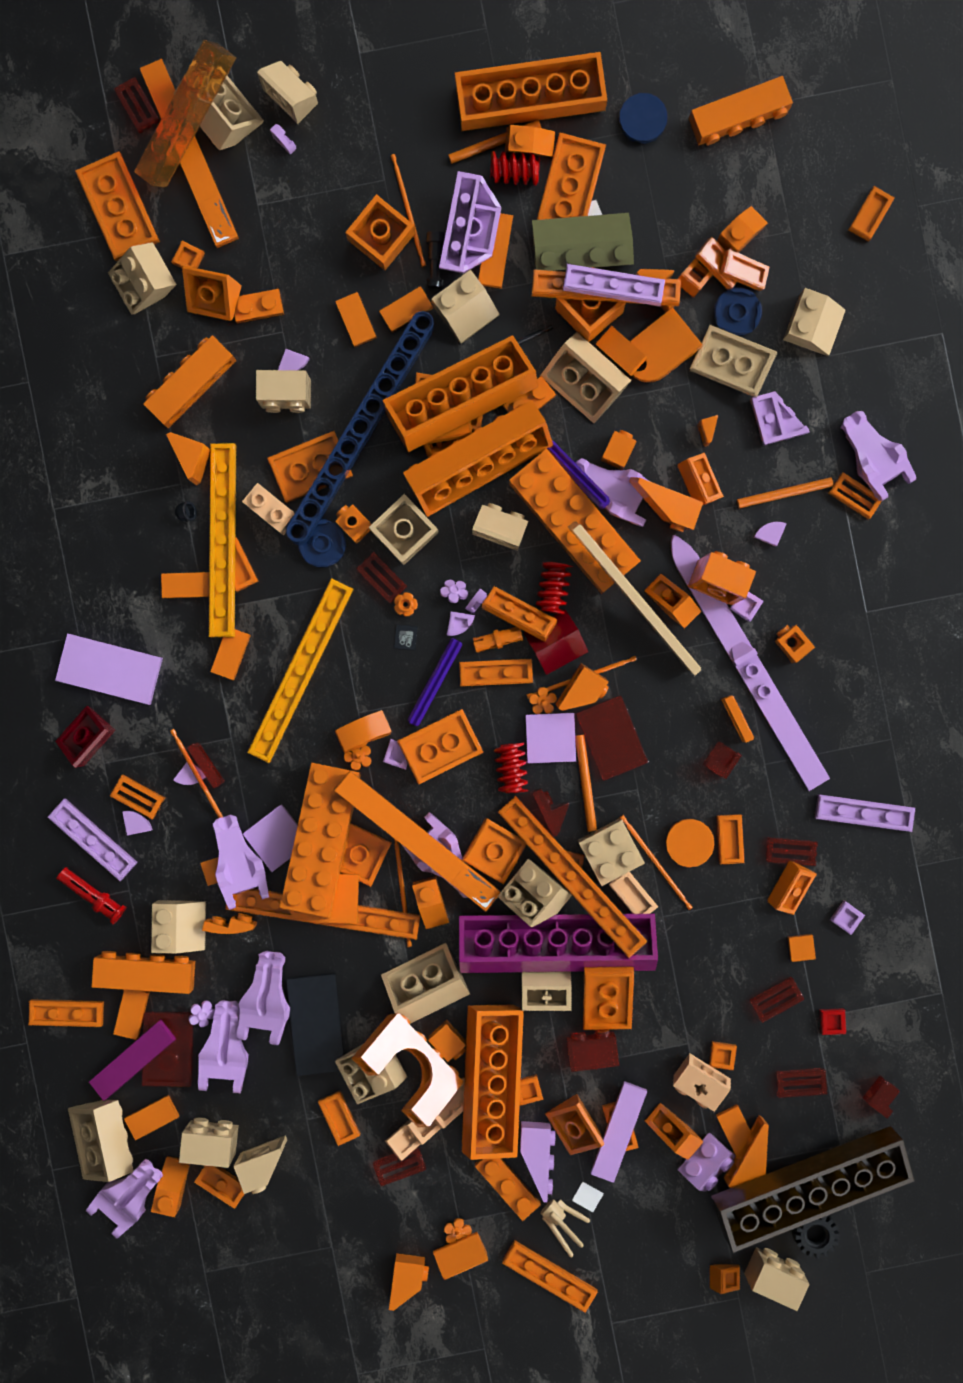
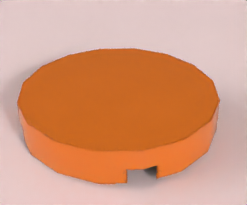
(689, 842)

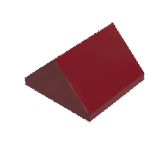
(560, 647)
(84, 737)

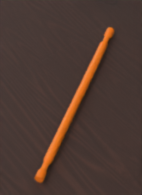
(407, 207)
(601, 670)
(197, 775)
(655, 861)
(401, 883)

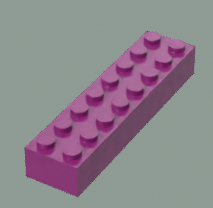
(553, 945)

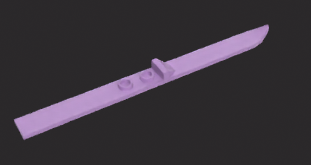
(752, 672)

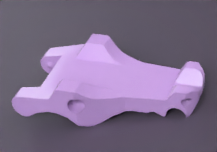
(876, 457)
(616, 485)
(445, 837)
(237, 864)
(264, 1001)
(223, 1053)
(125, 1198)

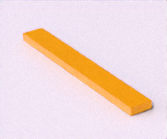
(222, 540)
(300, 670)

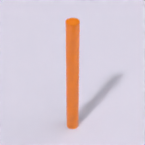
(484, 145)
(785, 492)
(585, 783)

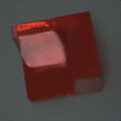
(722, 760)
(881, 1096)

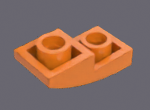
(362, 731)
(237, 924)

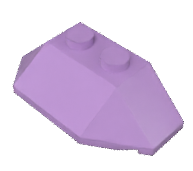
(470, 224)

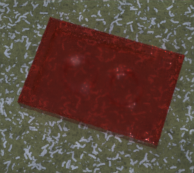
(612, 738)
(175, 1062)

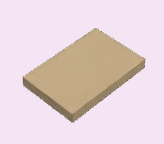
(733, 361)

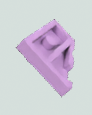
(775, 419)

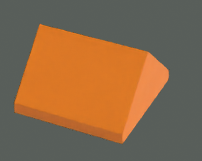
(210, 293)
(191, 455)
(575, 1126)

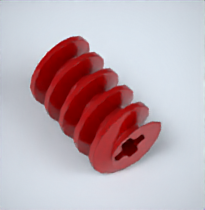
(515, 168)
(553, 587)
(511, 768)

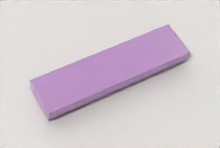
(613, 285)
(864, 813)
(92, 839)
(618, 1131)

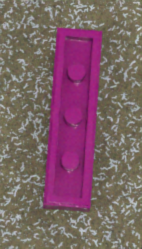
(132, 1060)

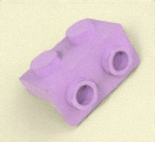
(707, 1164)

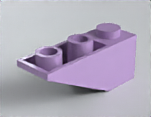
(535, 1149)

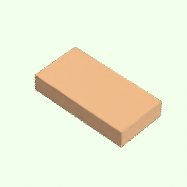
(633, 894)

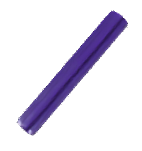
(585, 483)
(434, 682)

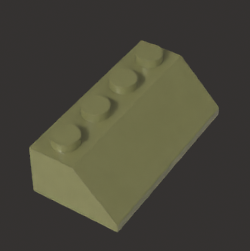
(582, 241)

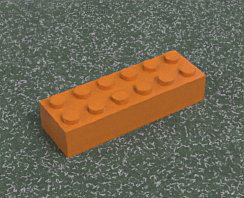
(531, 91)
(460, 393)
(479, 458)
(560, 502)
(318, 844)
(492, 1081)

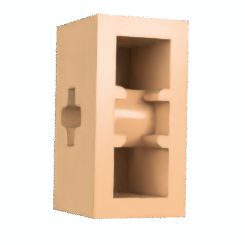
(269, 508)
(701, 1082)

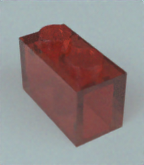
(592, 1050)

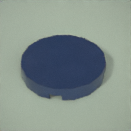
(643, 118)
(737, 311)
(325, 545)

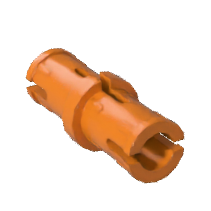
(497, 639)

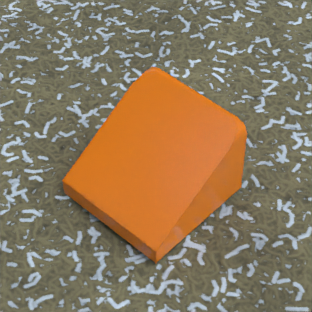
(706, 429)
(725, 1277)

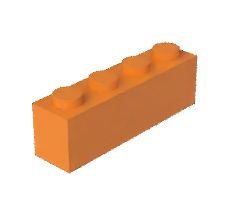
(740, 111)
(189, 381)
(143, 973)

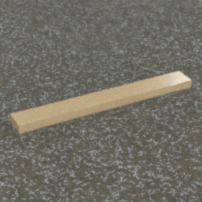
(634, 597)

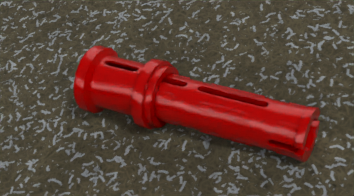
(99, 905)

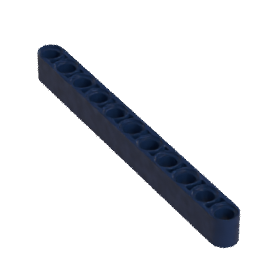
(363, 416)

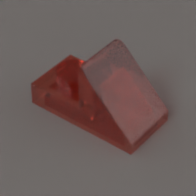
(553, 817)

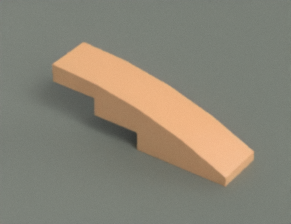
(410, 1136)

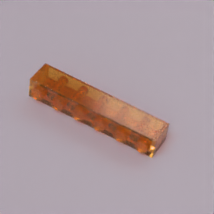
(185, 113)

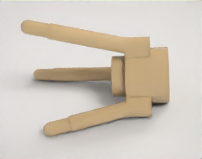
(553, 1214)

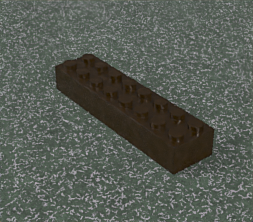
(812, 1188)

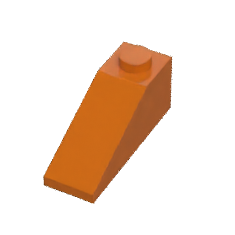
(668, 504)
(755, 1159)

